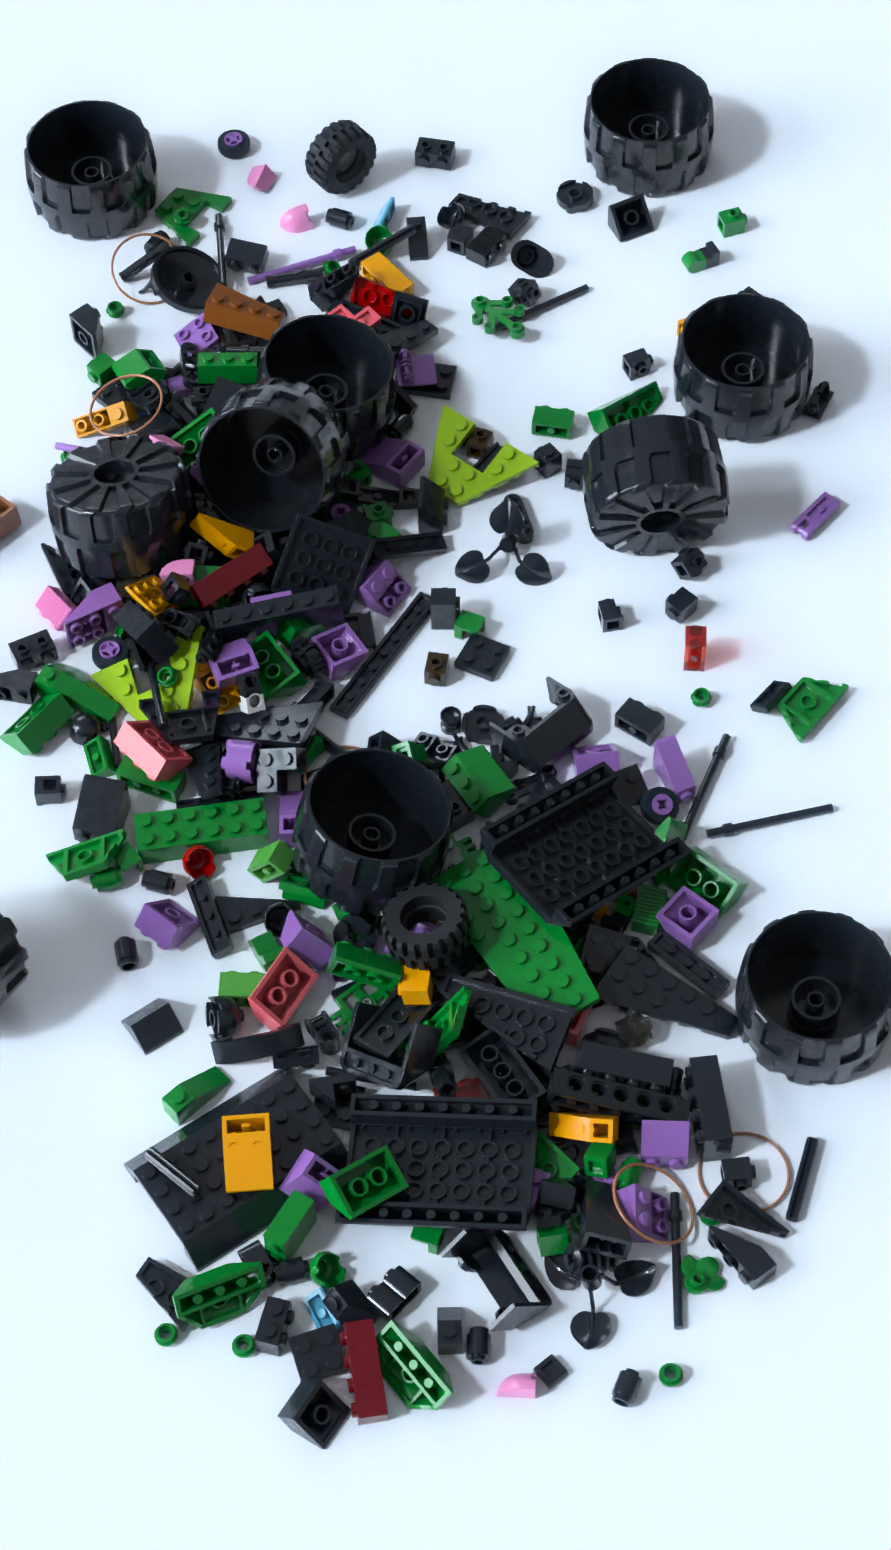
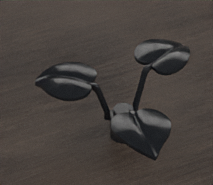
(509, 520)
(593, 1328)

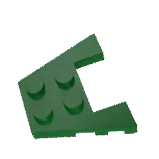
(193, 201)

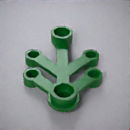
(482, 304)

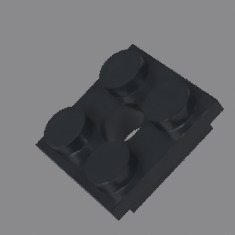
(414, 303)

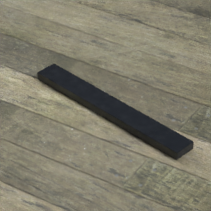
(382, 656)

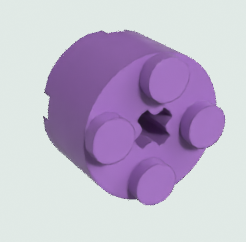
(241, 760)

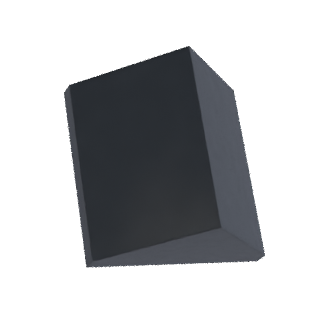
(629, 218)
(153, 1025)

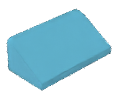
(386, 213)
(318, 1311)

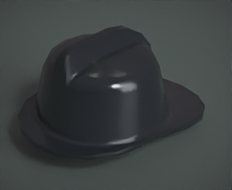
(532, 258)

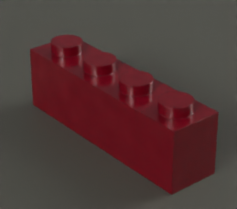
(229, 576)
(365, 1372)

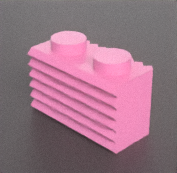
(55, 606)

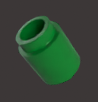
(107, 879)
(630, 1175)

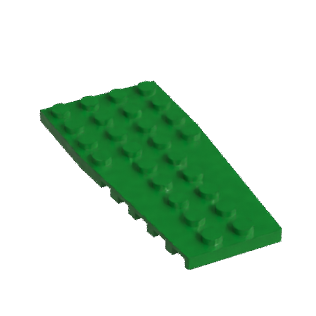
(515, 940)

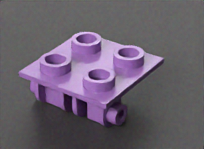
(198, 333)
(415, 370)

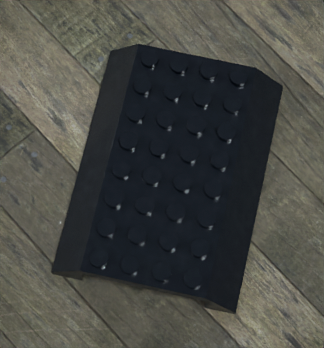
(577, 848)
(460, 1155)
(220, 1220)

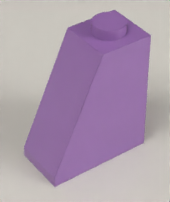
(673, 769)

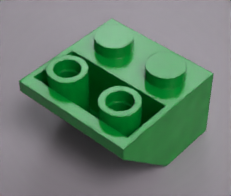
(139, 362)

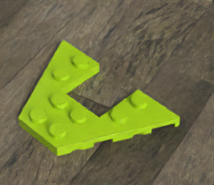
(459, 478)
(122, 685)

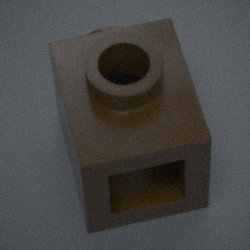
(479, 443)
(436, 669)

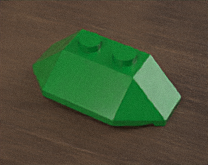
(219, 1293)
(412, 1368)

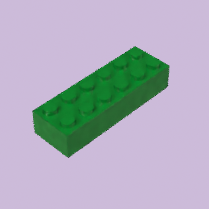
(219, 826)

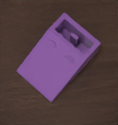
(395, 460)
(93, 616)
(288, 807)

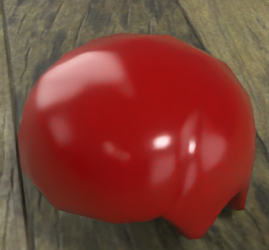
(199, 861)

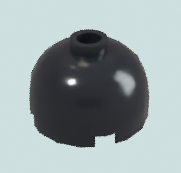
(223, 1016)

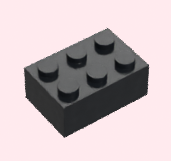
(146, 631)

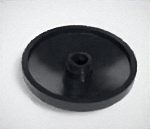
(184, 278)

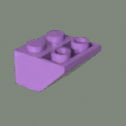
(382, 588)
(232, 661)
(305, 1178)
(645, 1211)

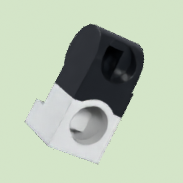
(250, 693)

